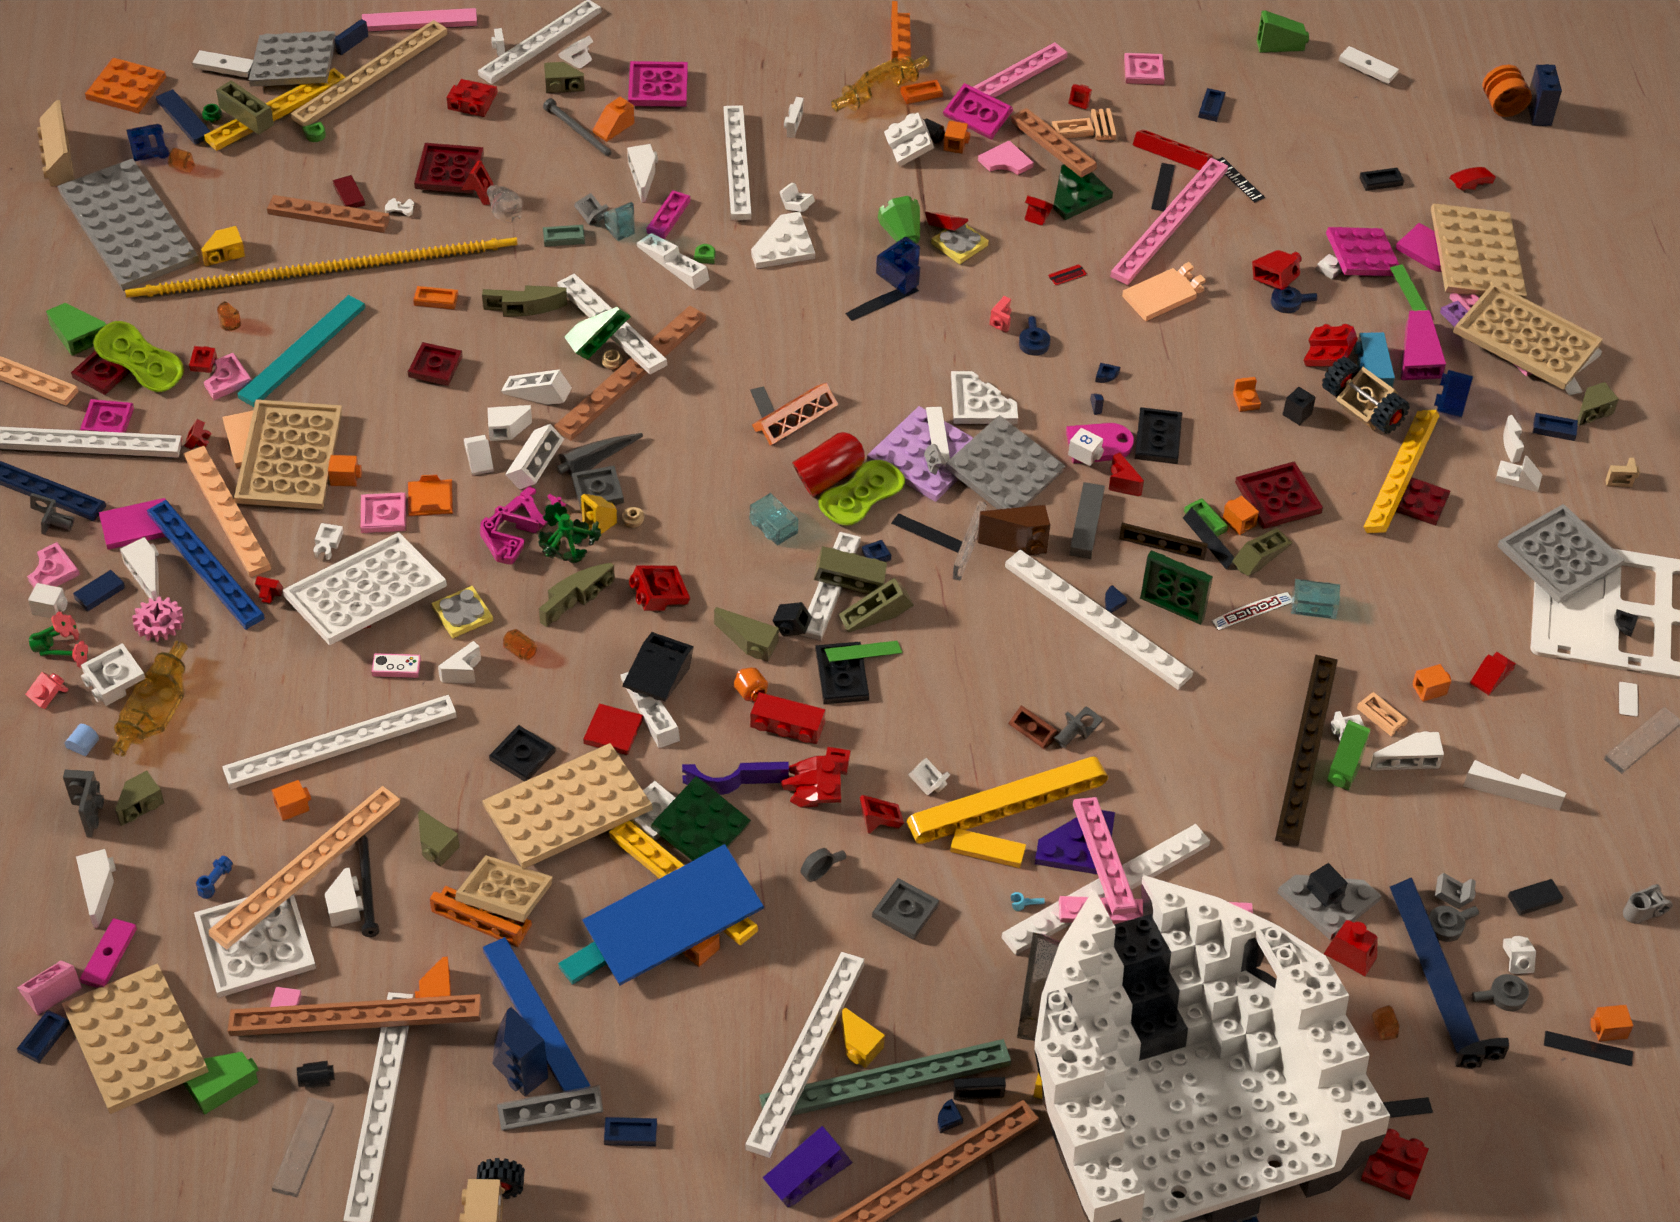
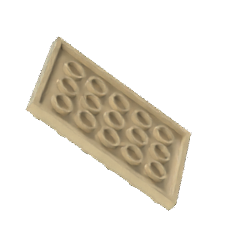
(1476, 250)
(1528, 335)
(288, 454)
(567, 805)
(134, 1038)

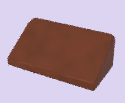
(1033, 727)

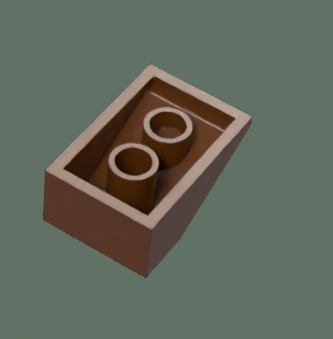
(1015, 529)

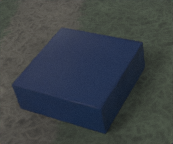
(877, 550)

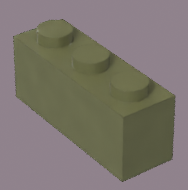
(245, 107)
(849, 570)

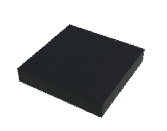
(522, 753)

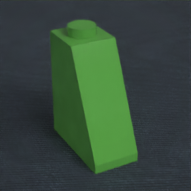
(1280, 34)
(74, 327)
(226, 1079)

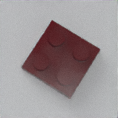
(435, 364)
(99, 373)
(1423, 501)

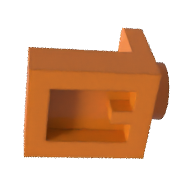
(1246, 394)

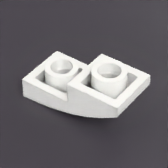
(1512, 443)

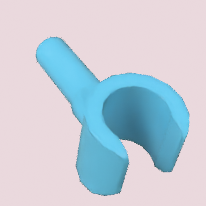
(1018, 906)

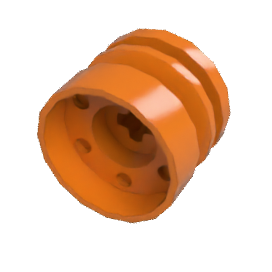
(1506, 90)

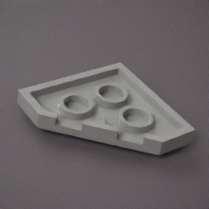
(1357, 900)

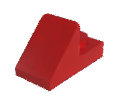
(479, 181)
(1037, 210)
(1124, 477)
(1492, 672)
(880, 812)

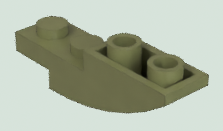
(529, 302)
(578, 587)

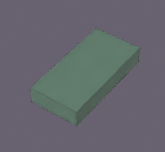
(563, 235)

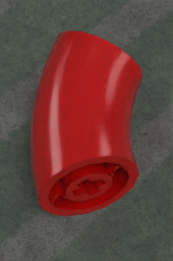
(829, 462)

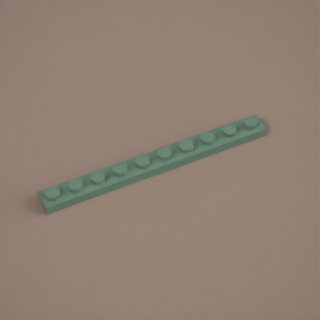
(900, 1076)

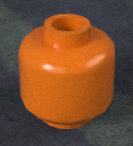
(750, 683)

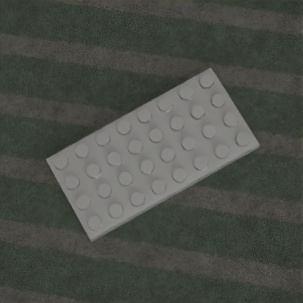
(128, 224)

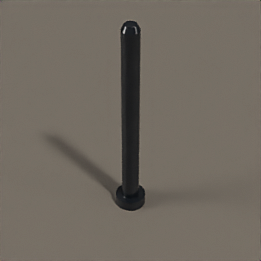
(370, 928)

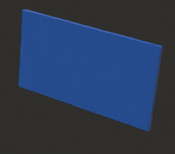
(672, 914)

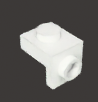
(794, 200)
(928, 777)
(1521, 954)

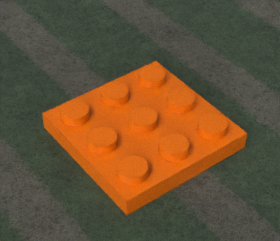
(125, 85)

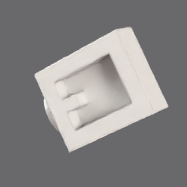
(1339, 723)

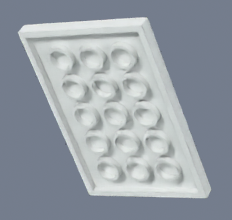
(364, 588)

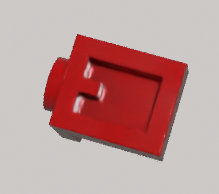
(202, 359)

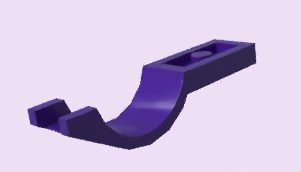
(745, 774)

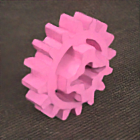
(158, 619)

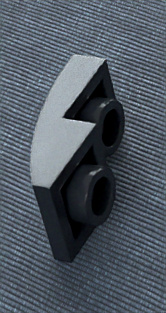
(1474, 1054)

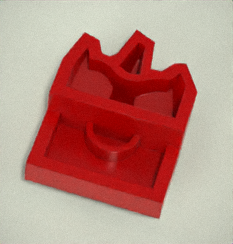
(815, 781)

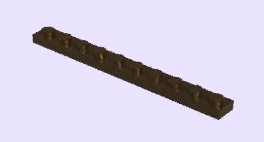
(1306, 750)

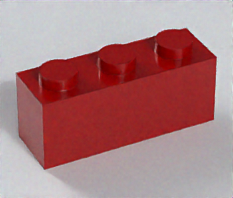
(787, 718)

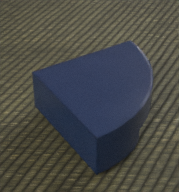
(1106, 373)
(1097, 403)
(1114, 599)
(949, 1116)

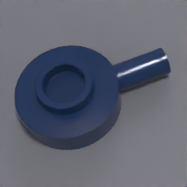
(1290, 299)
(1034, 340)

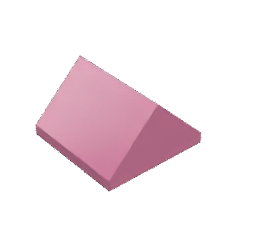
(50, 986)

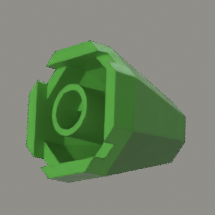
(901, 218)

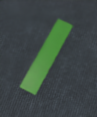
(1408, 288)
(863, 651)

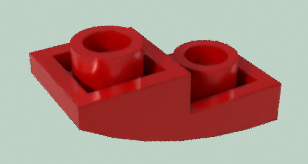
(1471, 177)

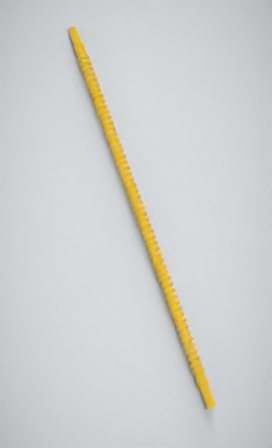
(151, 290)

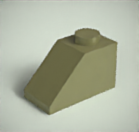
(436, 839)

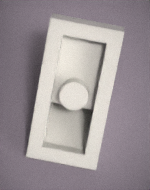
(577, 53)
(478, 455)
(1522, 476)
(460, 666)

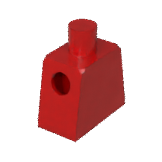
(1277, 268)
(1354, 947)

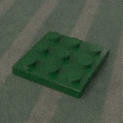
(1176, 587)
(700, 821)

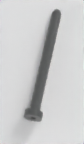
(550, 106)

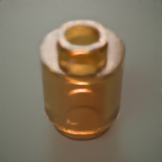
(519, 644)

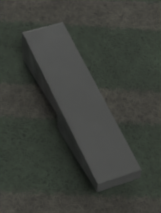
(1087, 520)

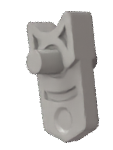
(934, 458)

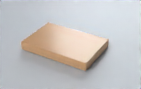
(237, 431)

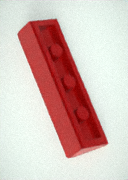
(1171, 149)

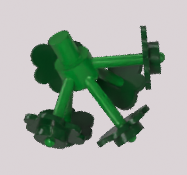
(574, 531)

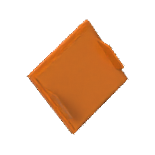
(430, 496)

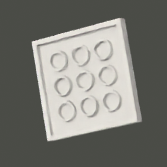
(263, 955)

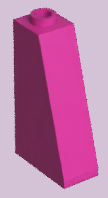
(1421, 348)

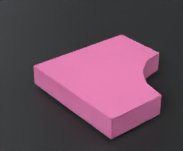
(1007, 158)
(227, 378)
(53, 567)

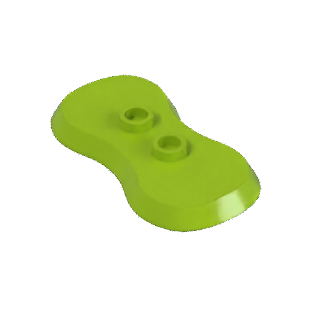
(125, 345)
(870, 484)

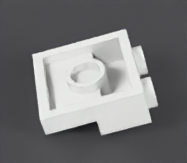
(909, 138)
(111, 674)

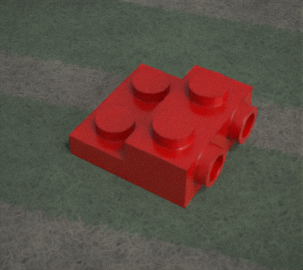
(471, 97)
(1330, 344)
(658, 587)
(1396, 1164)

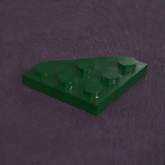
(1078, 194)

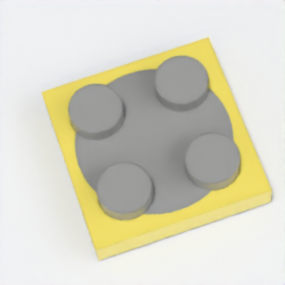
(960, 243)
(462, 612)

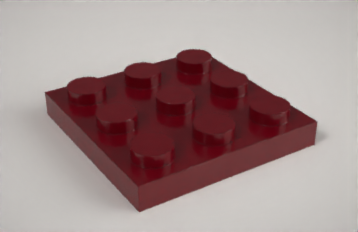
(446, 167)
(1279, 494)

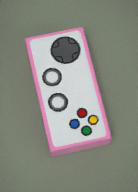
(396, 665)

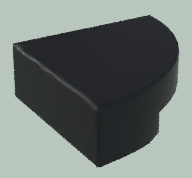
(1625, 622)

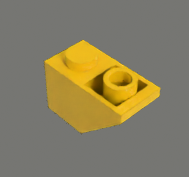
(223, 246)

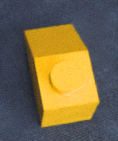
(598, 509)
(861, 1039)

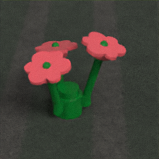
(62, 625)

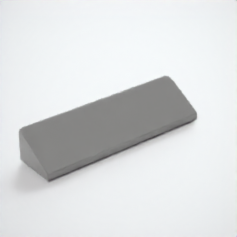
(550, 1107)

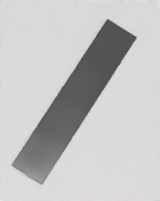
(765, 407)

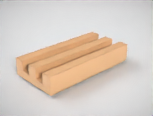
(1102, 115)
(1074, 128)
(1380, 716)

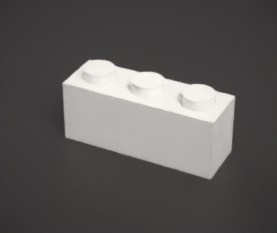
(534, 456)

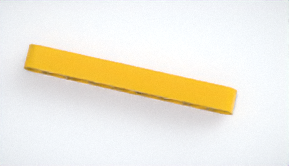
(1007, 800)

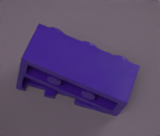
(807, 1167)

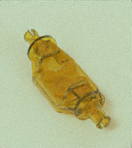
(893, 69)
(152, 700)

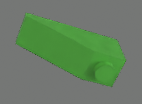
(1349, 755)

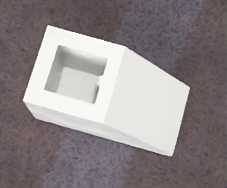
(508, 421)
(342, 900)

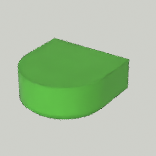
(314, 132)
(705, 254)

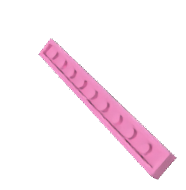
(1169, 221)

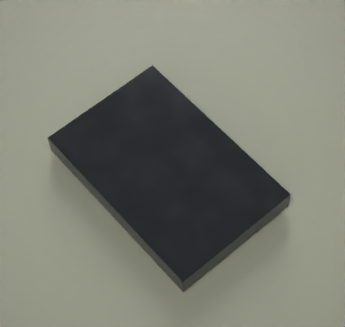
(1158, 435)
(842, 679)

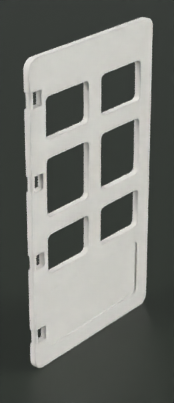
(1587, 622)

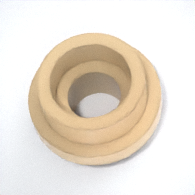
(612, 359)
(633, 517)

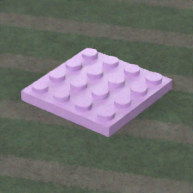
(906, 450)

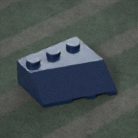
(520, 1053)

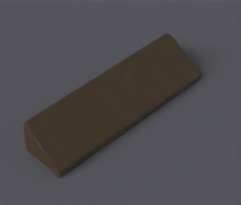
(1163, 541)

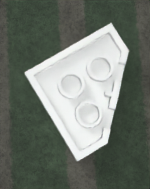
(783, 243)
(979, 402)

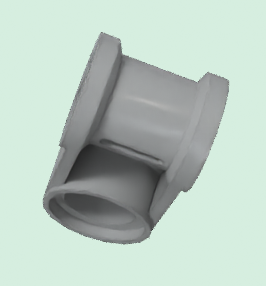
(1646, 905)

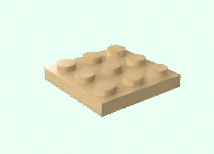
(504, 888)

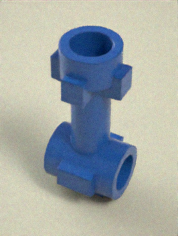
(205, 883)

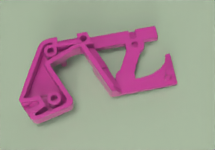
(507, 547)

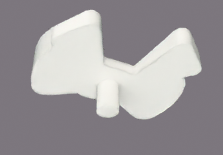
(406, 208)

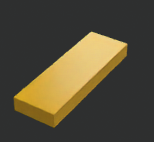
(988, 848)

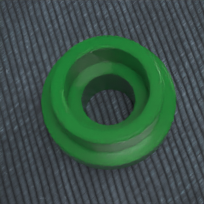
(211, 112)

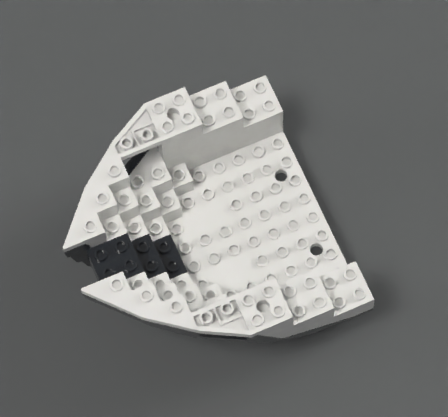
(1195, 1067)

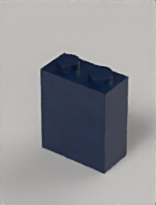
(1545, 95)

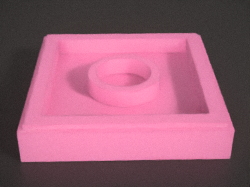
(1144, 68)
(383, 512)

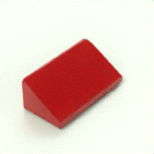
(945, 220)

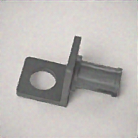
(50, 517)
(1076, 727)

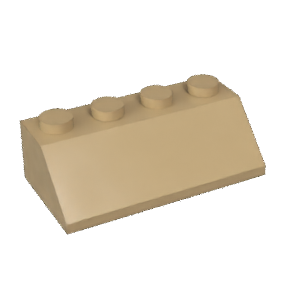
(55, 146)

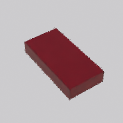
(348, 192)

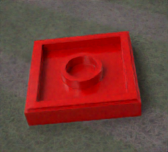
(613, 727)

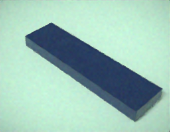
(183, 116)

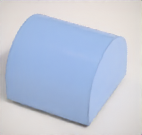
(82, 739)

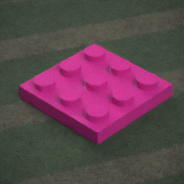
(658, 83)
(1362, 251)

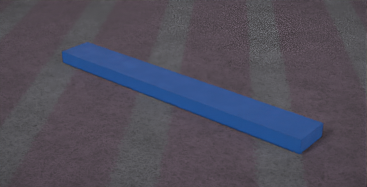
(206, 564)
(533, 1011)

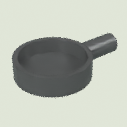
(819, 863)
(1450, 922)
(1506, 992)

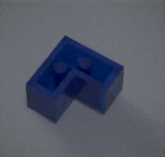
(900, 265)
(1454, 393)

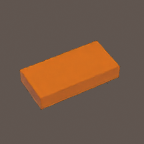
(921, 91)
(435, 297)

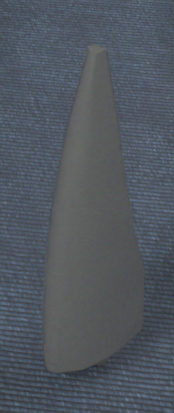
(591, 454)

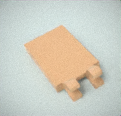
(1164, 292)

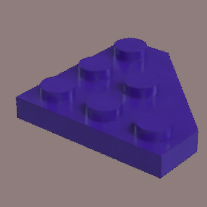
(1068, 848)

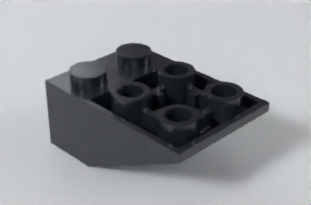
(659, 666)

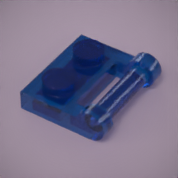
(141, 145)

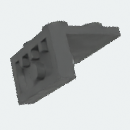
(85, 793)

